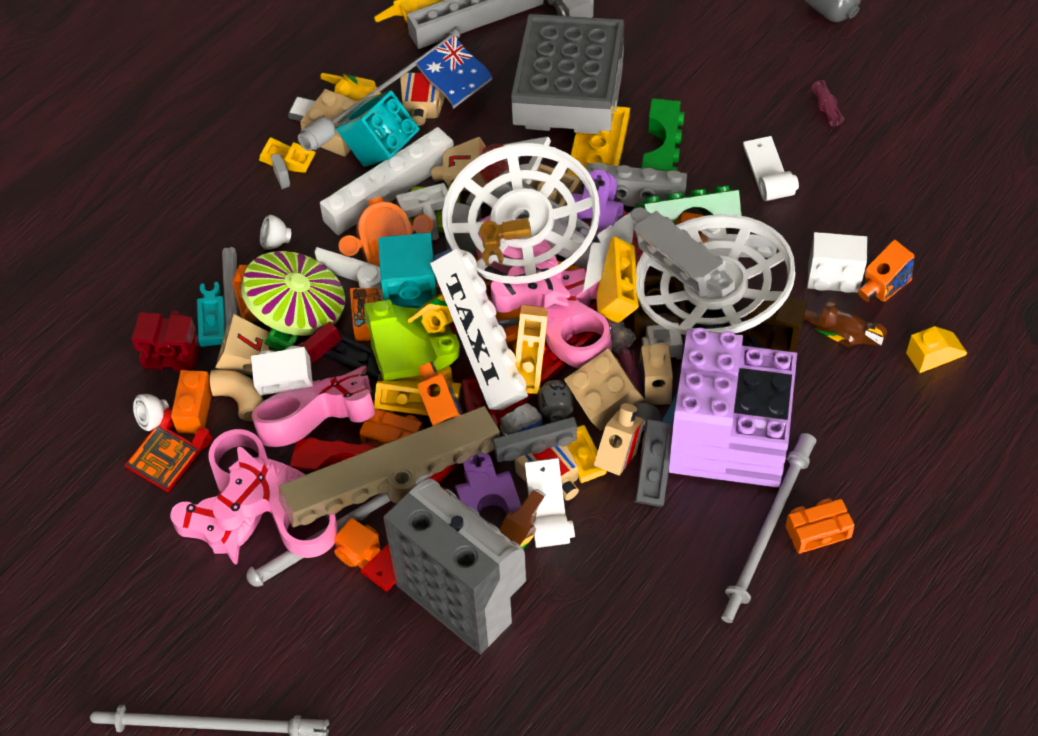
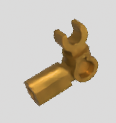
(493, 233)

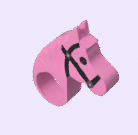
(539, 293)

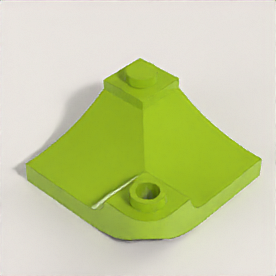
(403, 345)

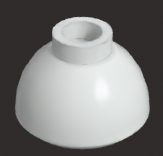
(274, 233)
(149, 411)

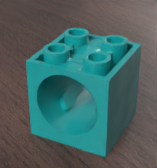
(377, 128)
(406, 269)

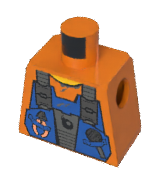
(888, 273)
(443, 406)

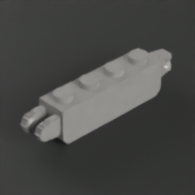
(681, 254)

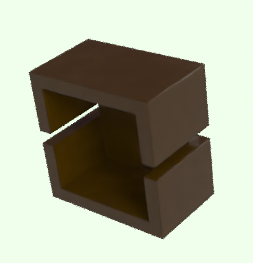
(787, 318)

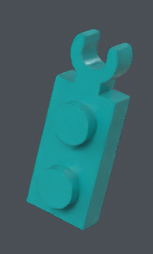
(211, 316)

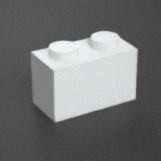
(281, 370)

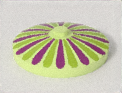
(292, 292)

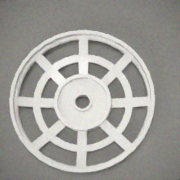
(521, 202)
(735, 271)

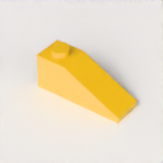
(617, 285)
(531, 345)
(404, 396)

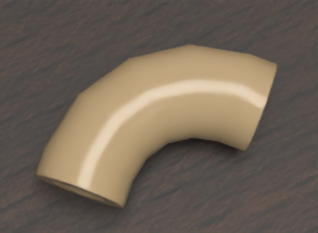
(238, 387)

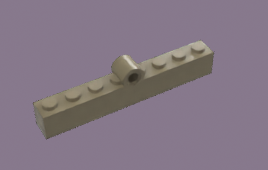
(388, 468)

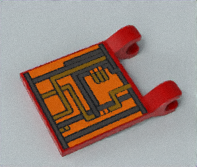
(166, 455)

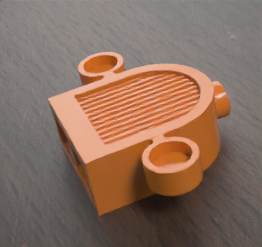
(377, 221)

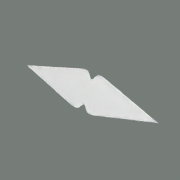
(621, 229)

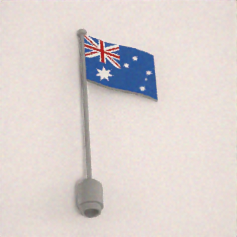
(445, 66)

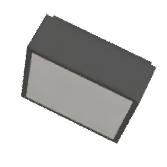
(300, 108)

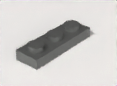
(535, 440)
(654, 463)

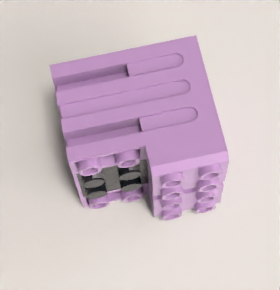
(732, 410)

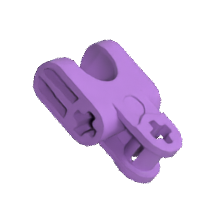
(609, 209)
(486, 487)

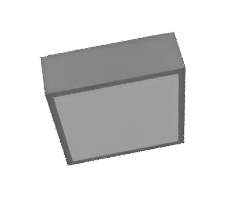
(280, 171)

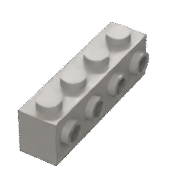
(637, 183)

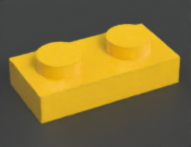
(584, 454)

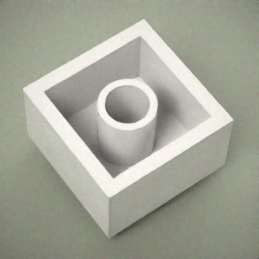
(837, 262)

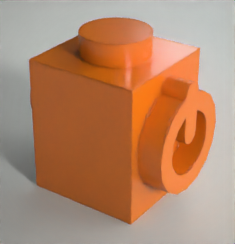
(356, 544)

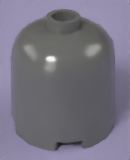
(835, 9)

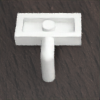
(424, 202)

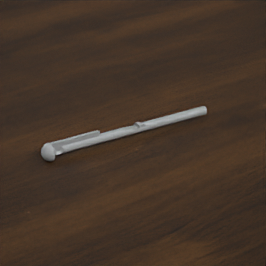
(275, 566)

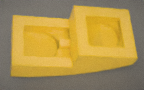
(294, 156)

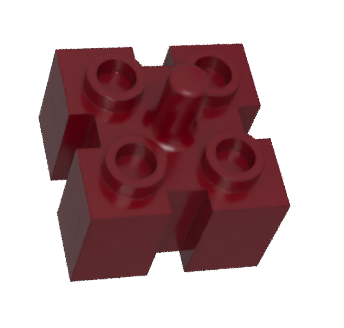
(166, 341)

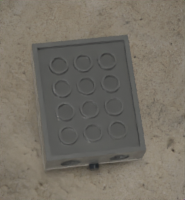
(568, 73)
(454, 563)

